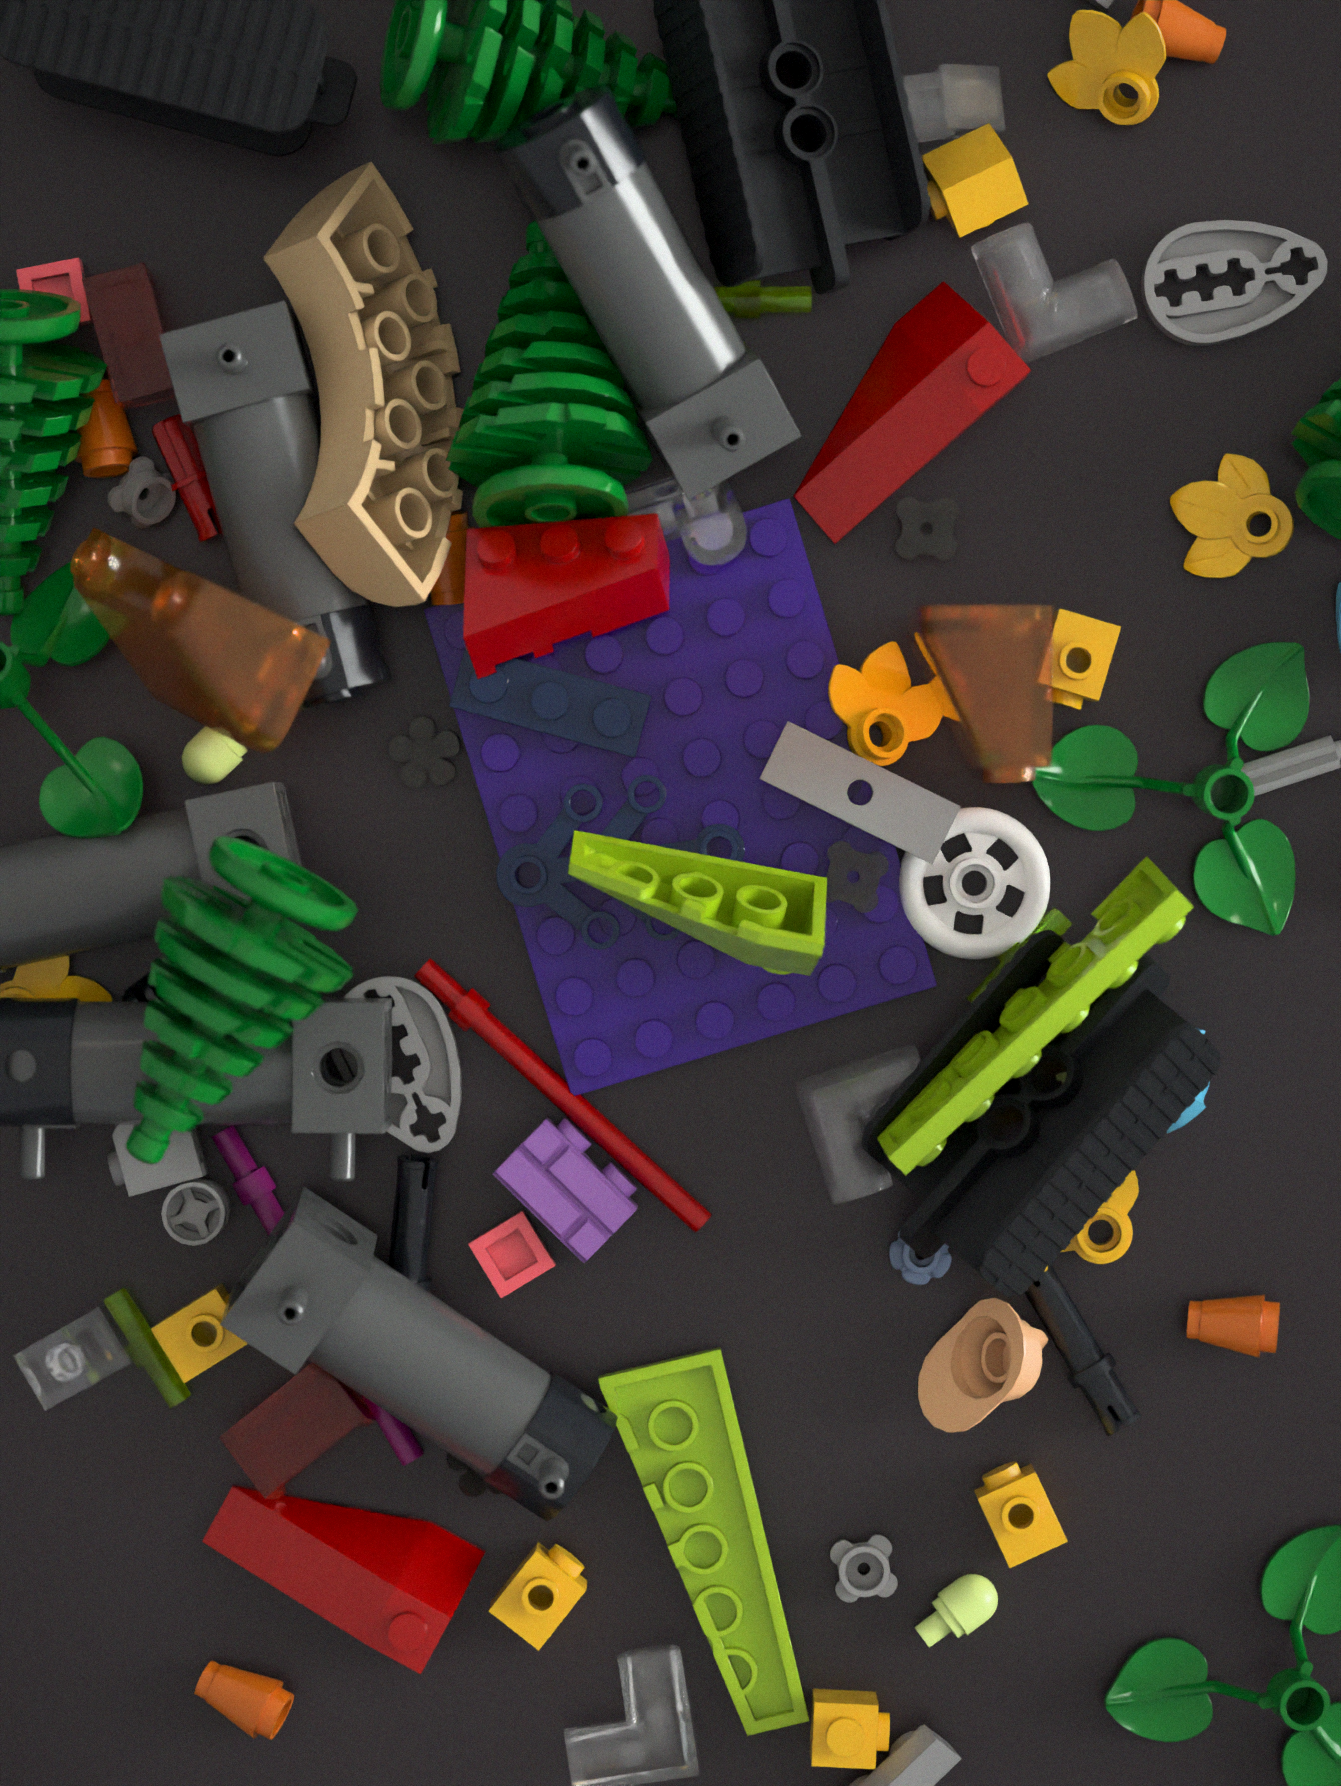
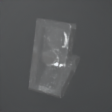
(955, 101)
(73, 1358)

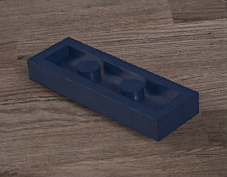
(554, 704)

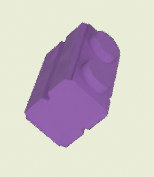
(567, 1187)

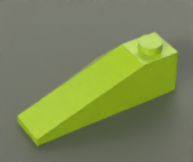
(735, 906)

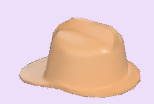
(979, 1365)

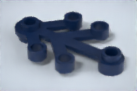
(554, 869)

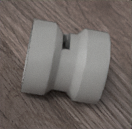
(186, 1215)

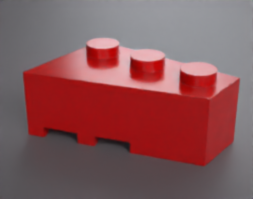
(559, 581)

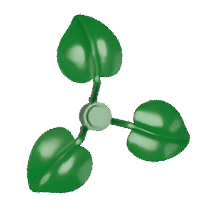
(102, 784)
(1250, 871)
(1165, 1683)

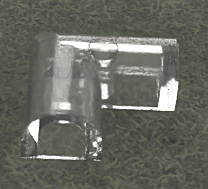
(1043, 313)
(708, 523)
(836, 1114)
(654, 1738)

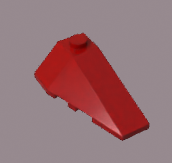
(918, 396)
(360, 1569)

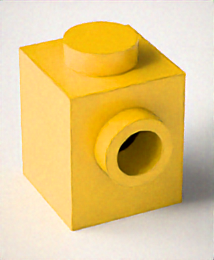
(973, 181)
(1080, 657)
(194, 1334)
(1019, 1513)
(540, 1593)
(847, 1729)

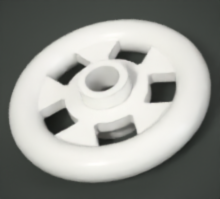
(999, 932)

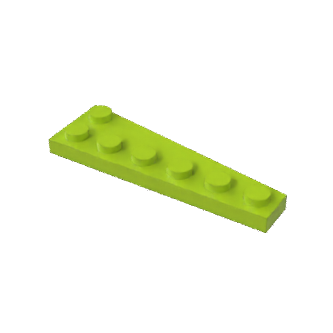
(1130, 921)
(699, 1484)

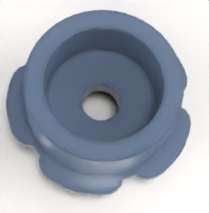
(918, 1270)

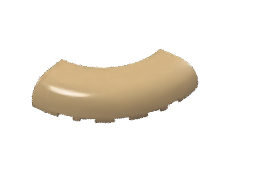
(382, 389)

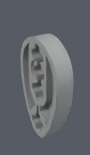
(1212, 245)
(435, 1044)

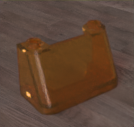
(199, 642)
(990, 682)

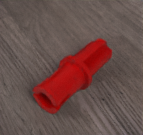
(186, 467)

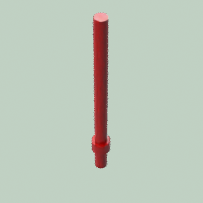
(471, 1011)

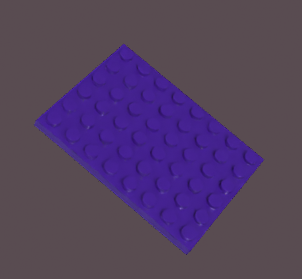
(724, 678)

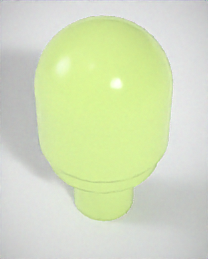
(211, 756)
(959, 1608)

